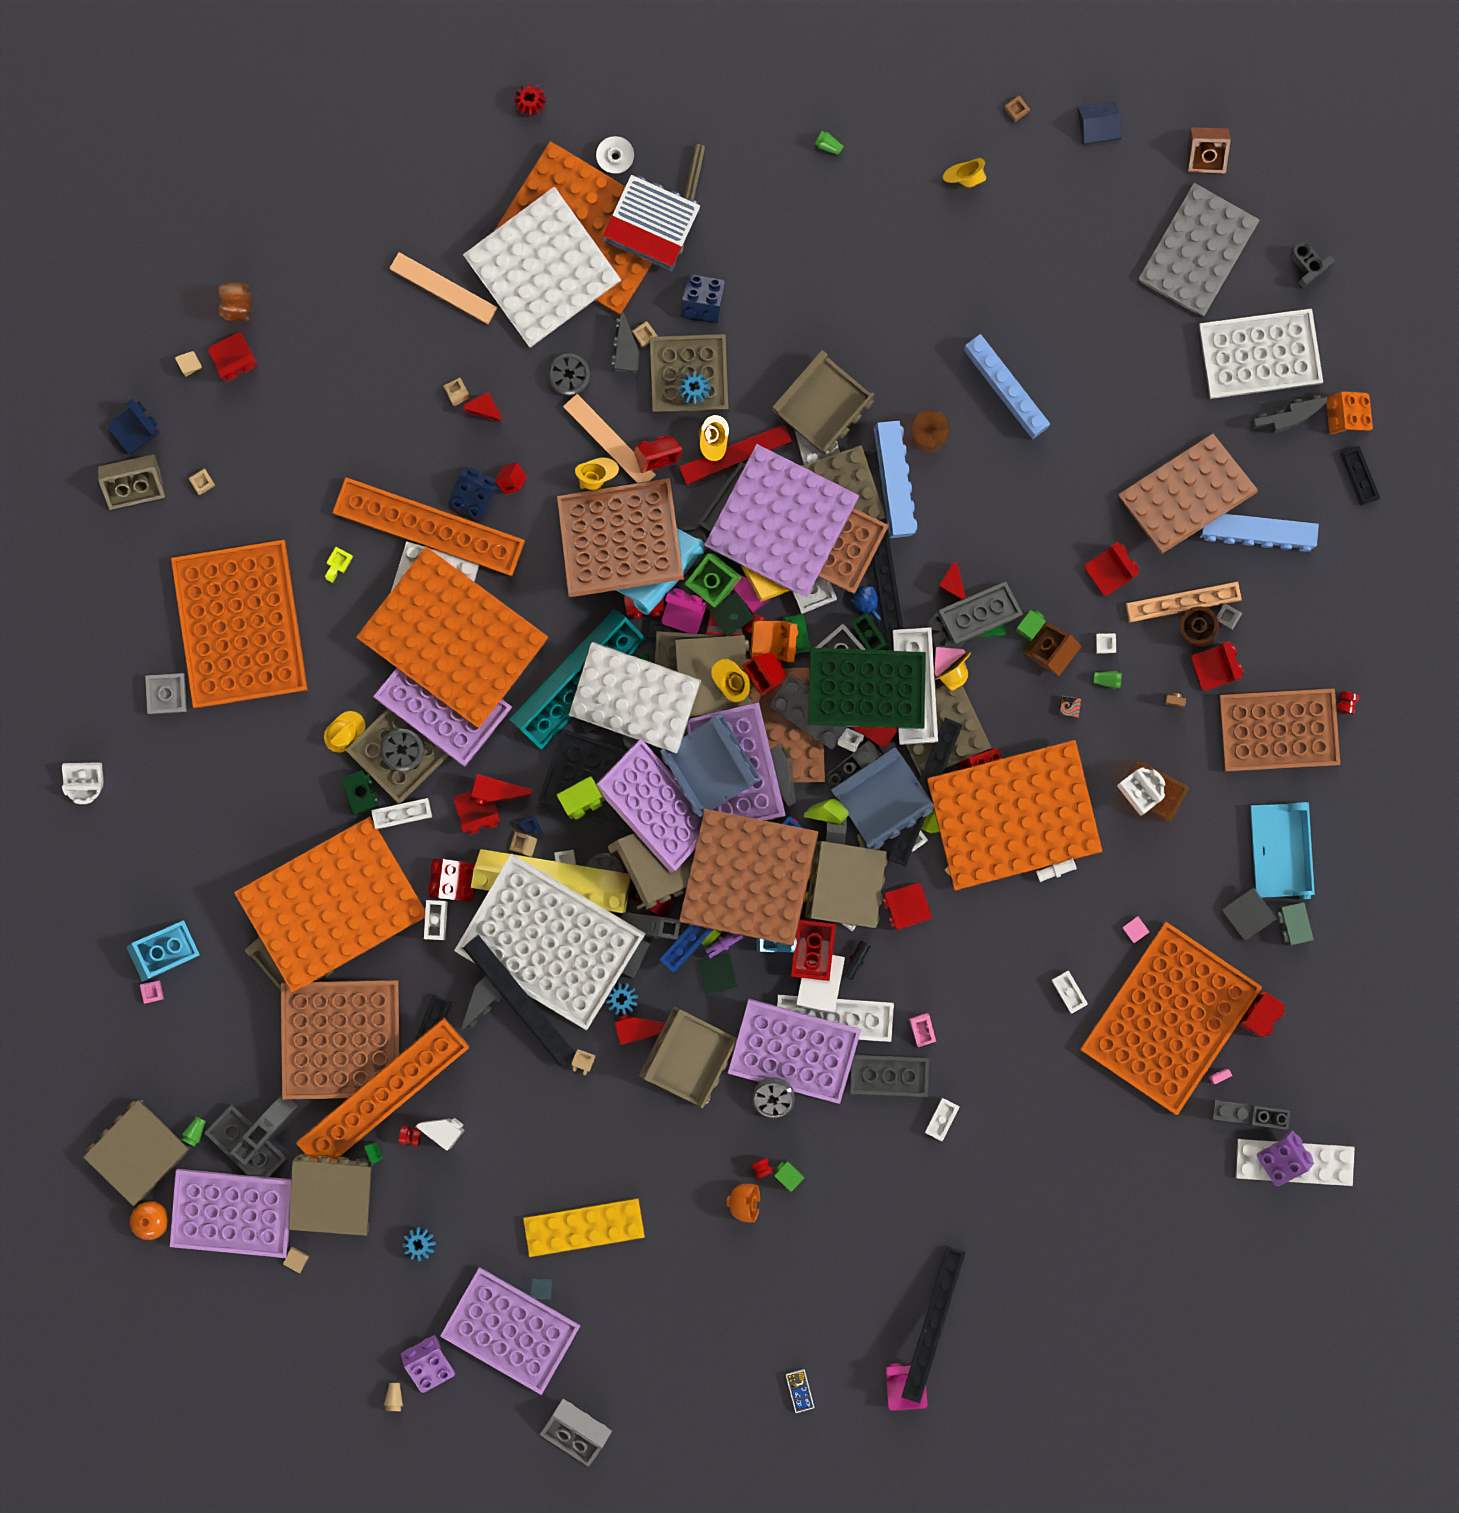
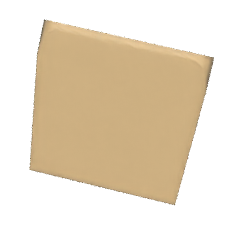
(188, 363)
(456, 391)
(523, 844)
(296, 1259)

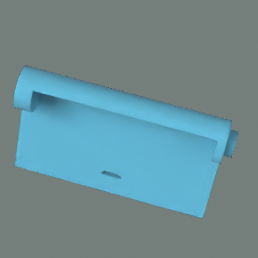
(648, 596)
(1287, 846)

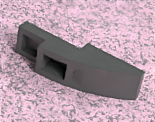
(1296, 413)
(1250, 1114)
(263, 1129)

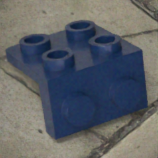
(702, 298)
(133, 427)
(472, 493)

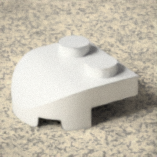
(82, 781)
(1143, 789)

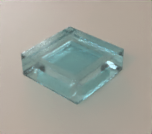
(541, 1288)

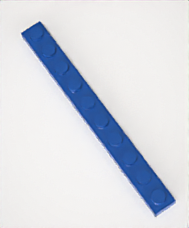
(694, 936)

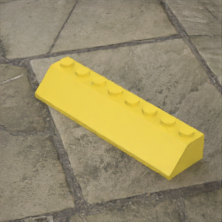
(600, 886)

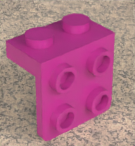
(684, 611)
(895, 1381)

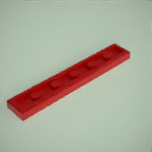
(735, 454)

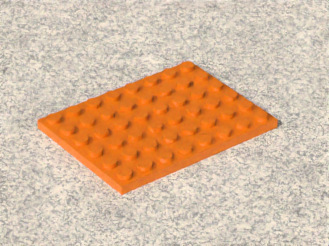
(593, 201)
(239, 624)
(452, 637)
(1014, 814)
(330, 904)
(1171, 1018)

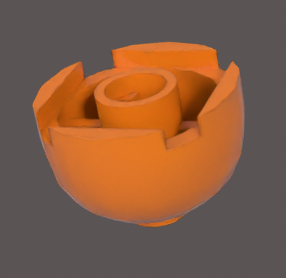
(744, 1202)
(149, 1220)

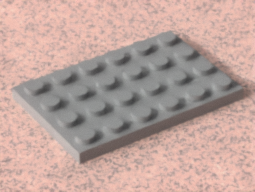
(1198, 250)

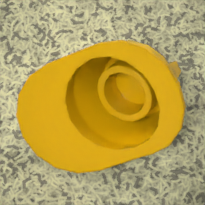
(966, 173)
(713, 437)
(596, 472)
(956, 674)
(731, 680)
(344, 731)

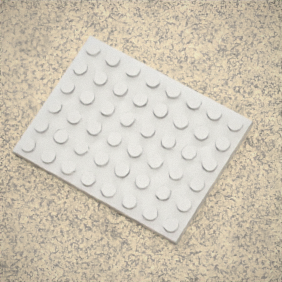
(553, 940)

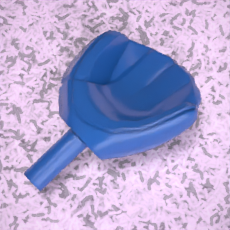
(866, 601)

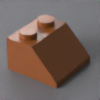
(1208, 150)
(1052, 648)

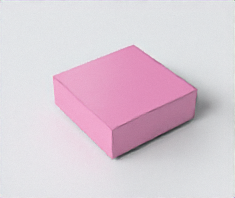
(1135, 929)
(151, 992)
(1220, 1076)

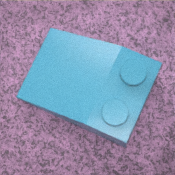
(162, 950)

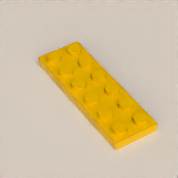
(584, 1227)

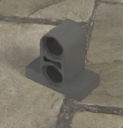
(1309, 258)
(836, 832)

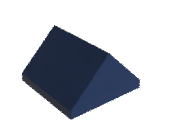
(1100, 122)

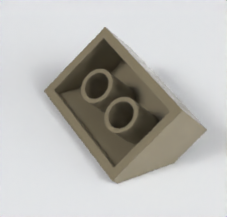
(131, 482)

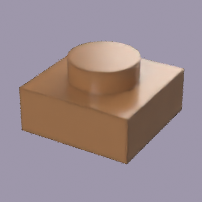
(1174, 699)

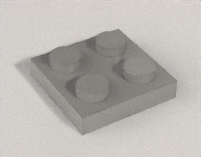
(166, 693)

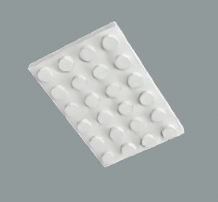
(1260, 353)
(634, 697)

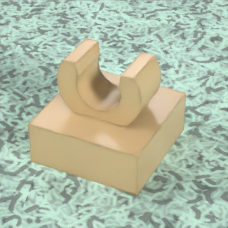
(583, 1060)

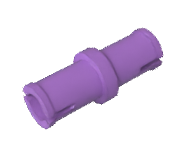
(722, 943)

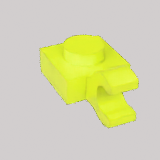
(338, 561)

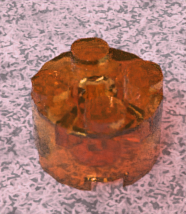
(235, 301)
(921, 438)

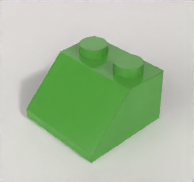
(713, 580)

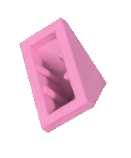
(945, 658)
(922, 1029)

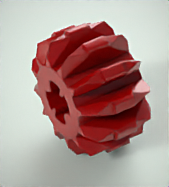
(532, 93)

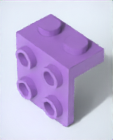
(1285, 1159)
(427, 1364)

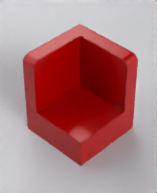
(511, 478)

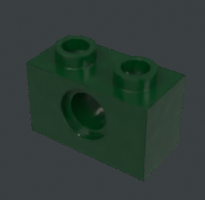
(869, 633)
(351, 784)

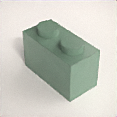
(1295, 924)

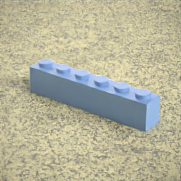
(1006, 386)
(894, 479)
(1262, 531)

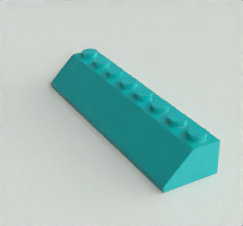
(550, 705)

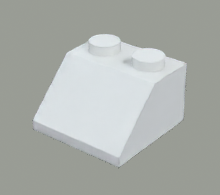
(442, 1131)

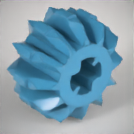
(697, 394)
(626, 1003)
(425, 1242)

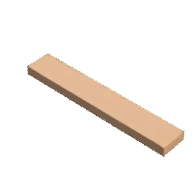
(443, 288)
(607, 438)
(1183, 602)

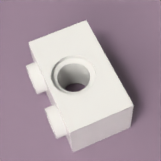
(435, 920)

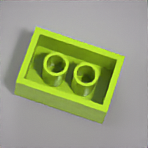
(581, 798)

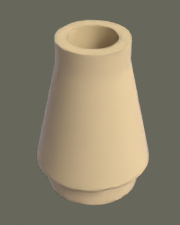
(393, 1398)

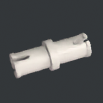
(1056, 870)

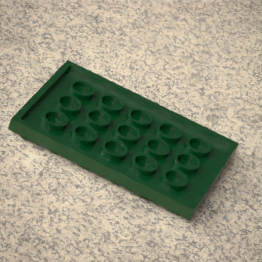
(867, 688)

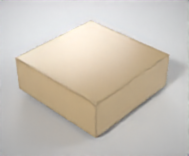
(643, 334)
(201, 481)

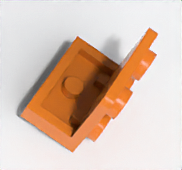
(1349, 412)
(774, 637)

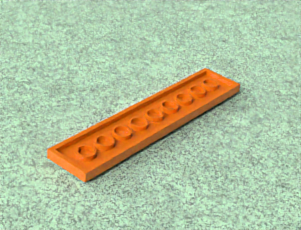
(428, 526)
(384, 1092)

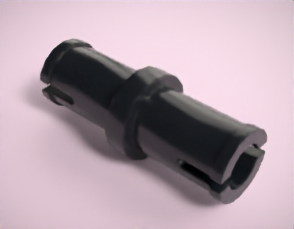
(856, 960)

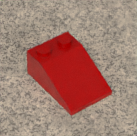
(813, 949)

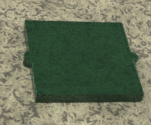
(731, 614)
(717, 974)

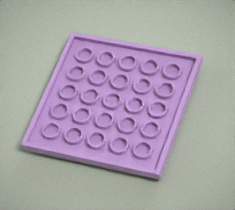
(781, 520)

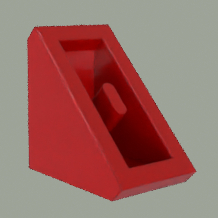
(483, 407)
(953, 584)

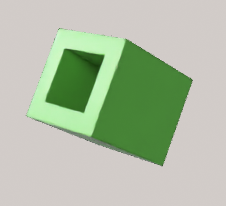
(1031, 624)
(788, 1175)

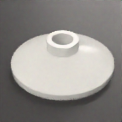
(610, 147)

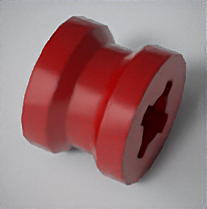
(761, 1168)

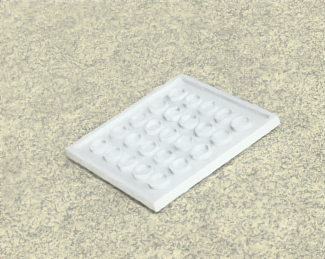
(542, 267)

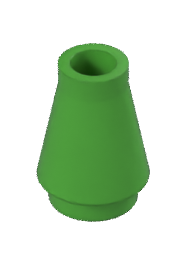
(828, 143)
(1109, 679)
(193, 1132)

